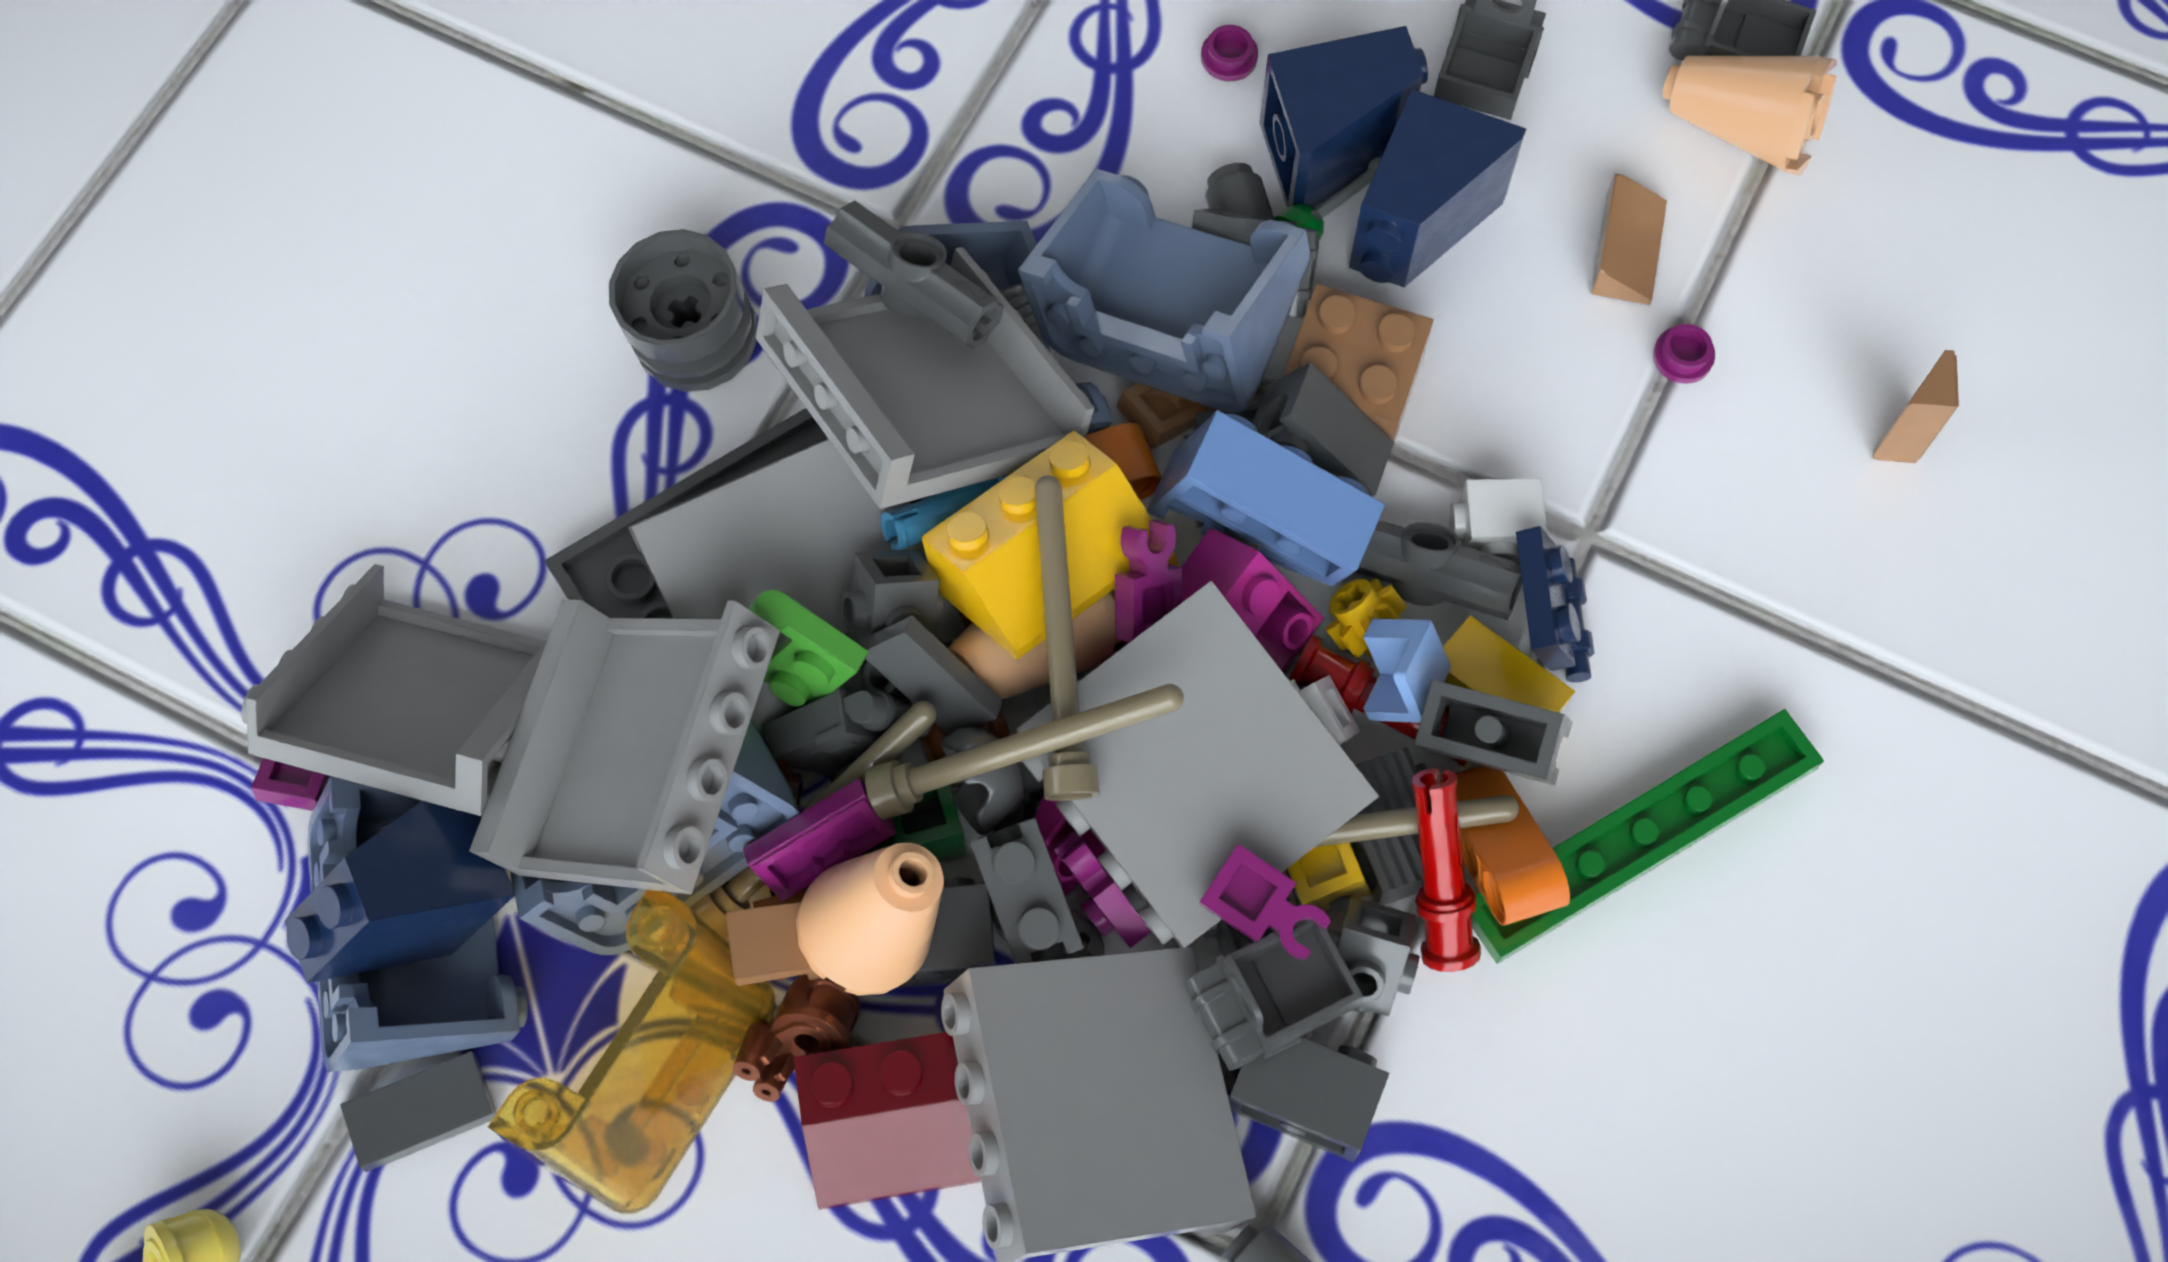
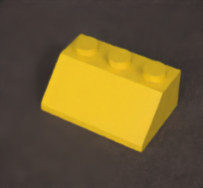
(991, 546)

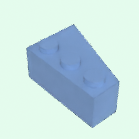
(1269, 497)

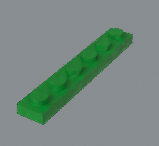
(1662, 825)

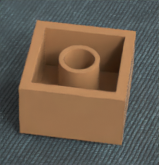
(1364, 351)

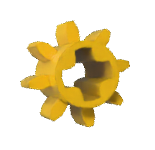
(1355, 608)

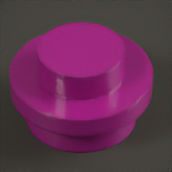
(1229, 53)
(1684, 353)

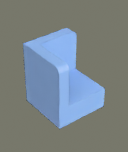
(1407, 660)

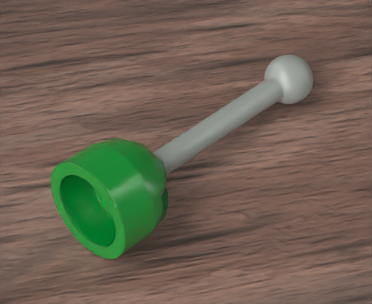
(1312, 218)

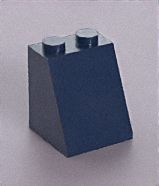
(1335, 109)
(1432, 187)
(399, 897)

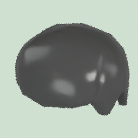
(988, 797)

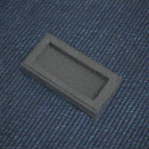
(931, 673)
(418, 1111)

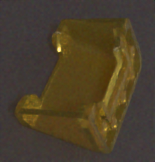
(657, 1075)

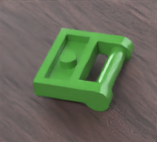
(811, 657)

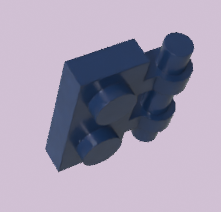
(1554, 605)

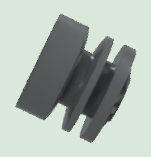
(683, 310)

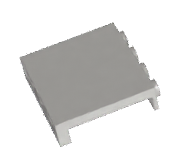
(913, 401)
(772, 530)
(395, 699)
(626, 747)
(1221, 771)
(1093, 1103)

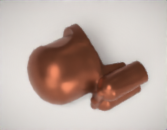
(810, 1020)

